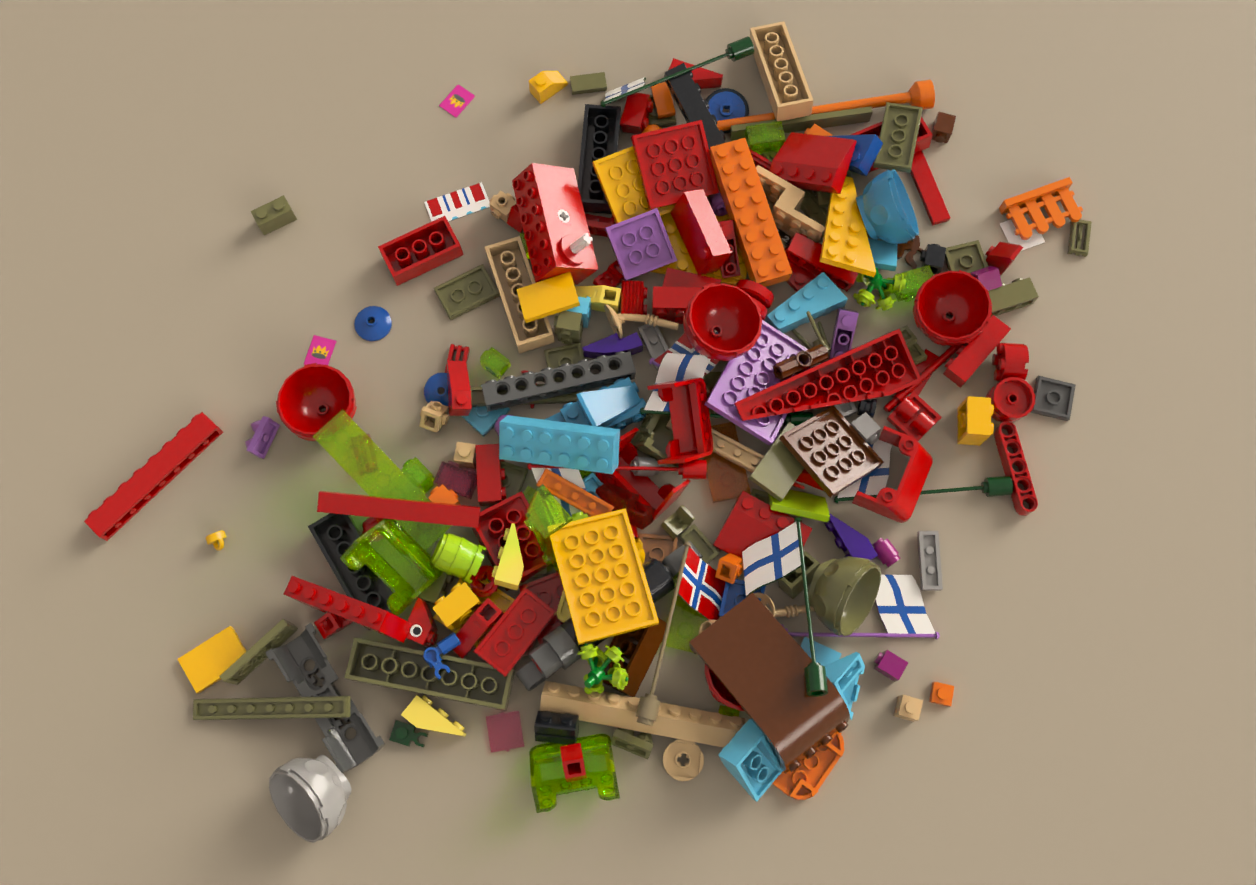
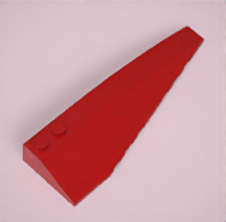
(856, 375)

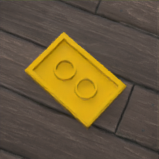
(548, 297)
(211, 659)

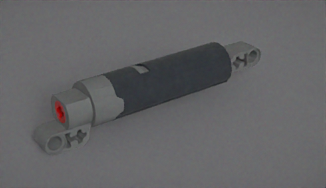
(561, 645)

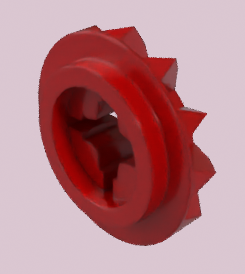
(480, 589)

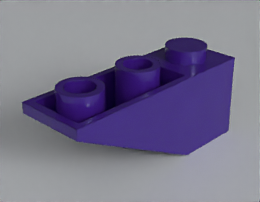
(850, 540)

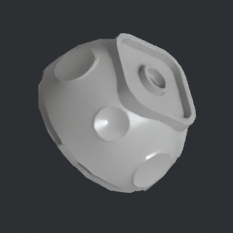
(310, 796)

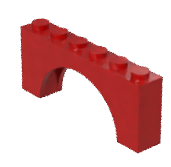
(348, 608)

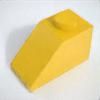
(546, 85)

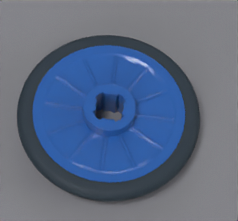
(727, 99)

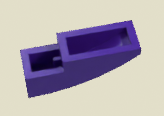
(612, 344)

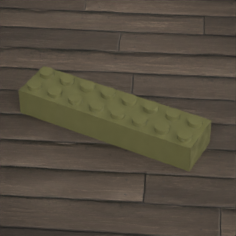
(407, 671)

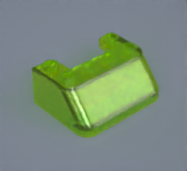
(395, 560)
(549, 776)

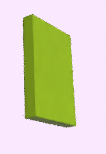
(802, 505)

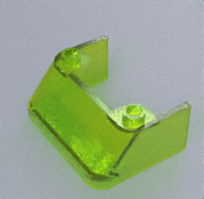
(545, 518)

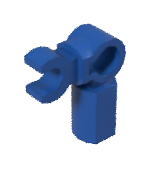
(432, 655)

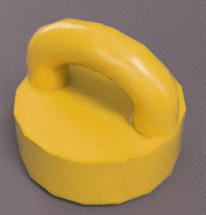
(216, 537)

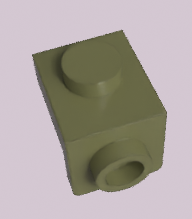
(678, 522)

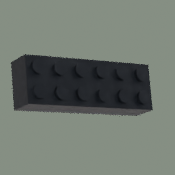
(599, 140)
(334, 536)

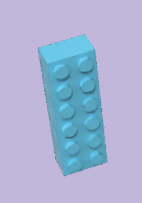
(559, 444)

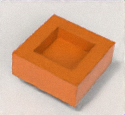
(941, 694)

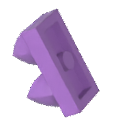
(264, 434)

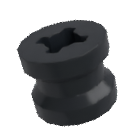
(867, 406)

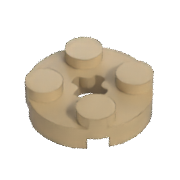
(674, 767)

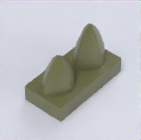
(638, 745)

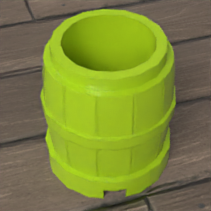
(457, 556)

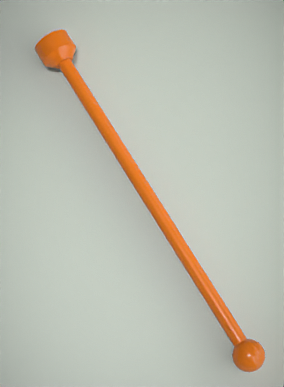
(919, 95)

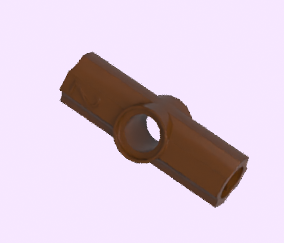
(792, 365)

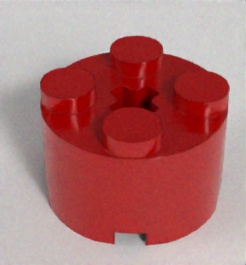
(1010, 361)

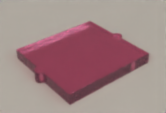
(505, 731)

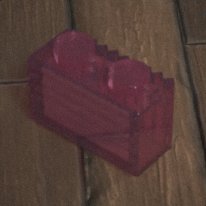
(460, 480)

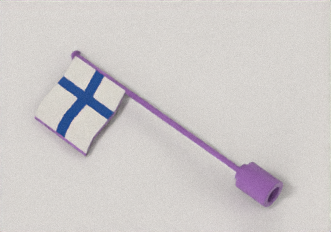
(899, 608)

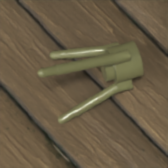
(820, 335)

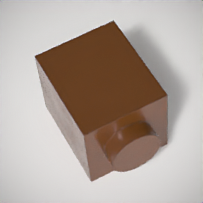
(943, 127)

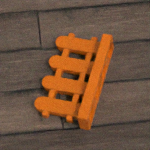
(1045, 195)

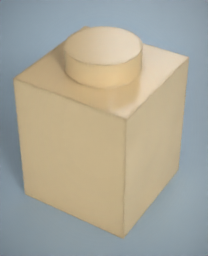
(465, 455)
(908, 708)

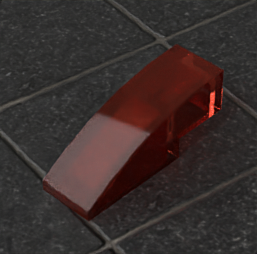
(638, 513)

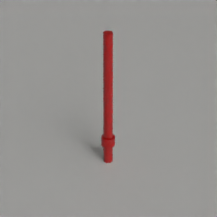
(901, 395)

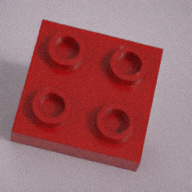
(914, 417)

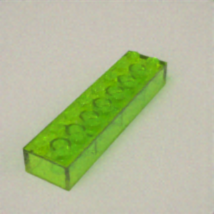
(374, 472)

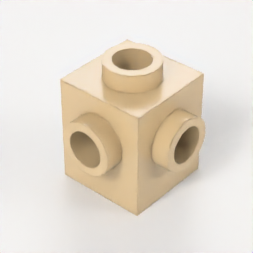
(501, 205)
(434, 416)

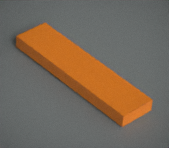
(573, 494)

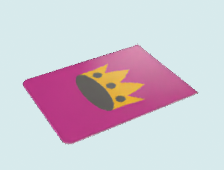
(457, 100)
(320, 350)

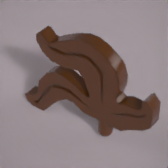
(913, 246)

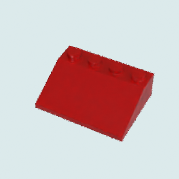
(814, 161)
(752, 522)
(492, 528)

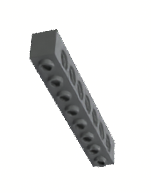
(551, 388)

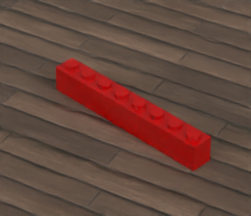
(153, 476)

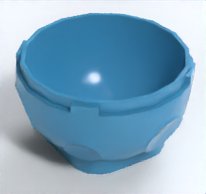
(888, 209)

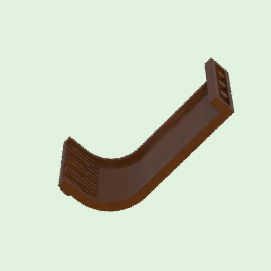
(767, 679)

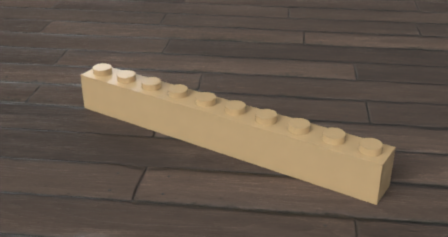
(621, 712)

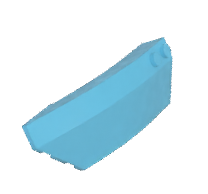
(752, 756)

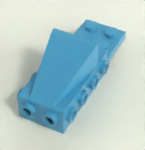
(605, 407)

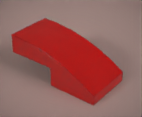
(611, 277)
(331, 624)

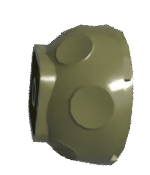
(844, 592)

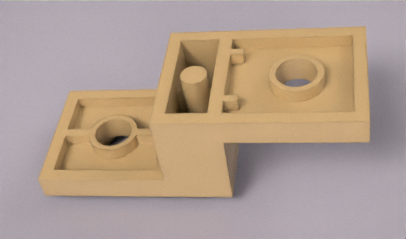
(787, 206)

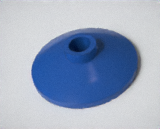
(376, 330)
(432, 386)

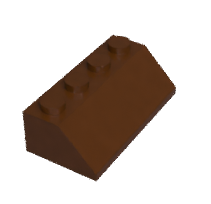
(638, 652)

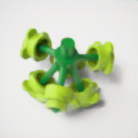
(884, 286)
(593, 680)

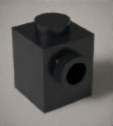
(933, 256)

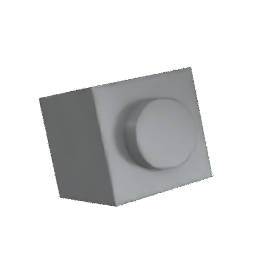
(867, 428)

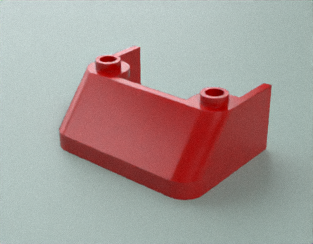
(688, 418)
(643, 486)
(901, 502)

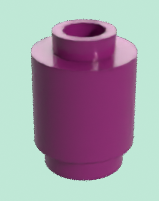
(886, 552)

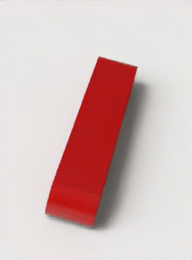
(1017, 458)

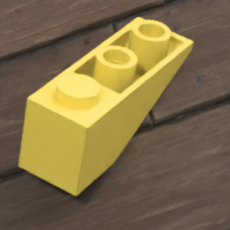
(601, 296)
(511, 565)
(426, 717)

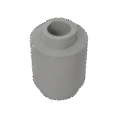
(644, 461)

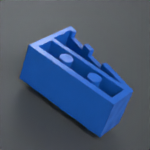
(864, 152)

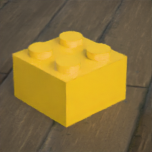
(974, 420)
(457, 606)

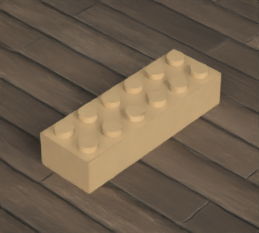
(781, 72)
(510, 273)

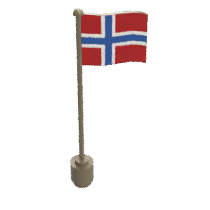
(702, 593)

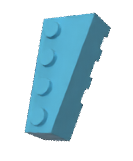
(817, 297)

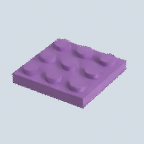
(641, 244)

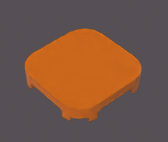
(812, 772)

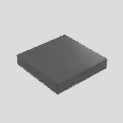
(1053, 398)

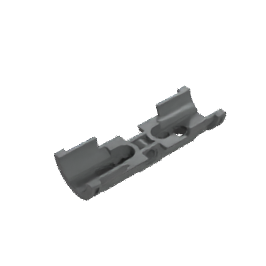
(291, 661)

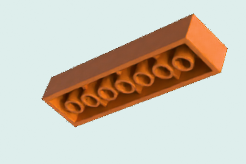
(750, 213)

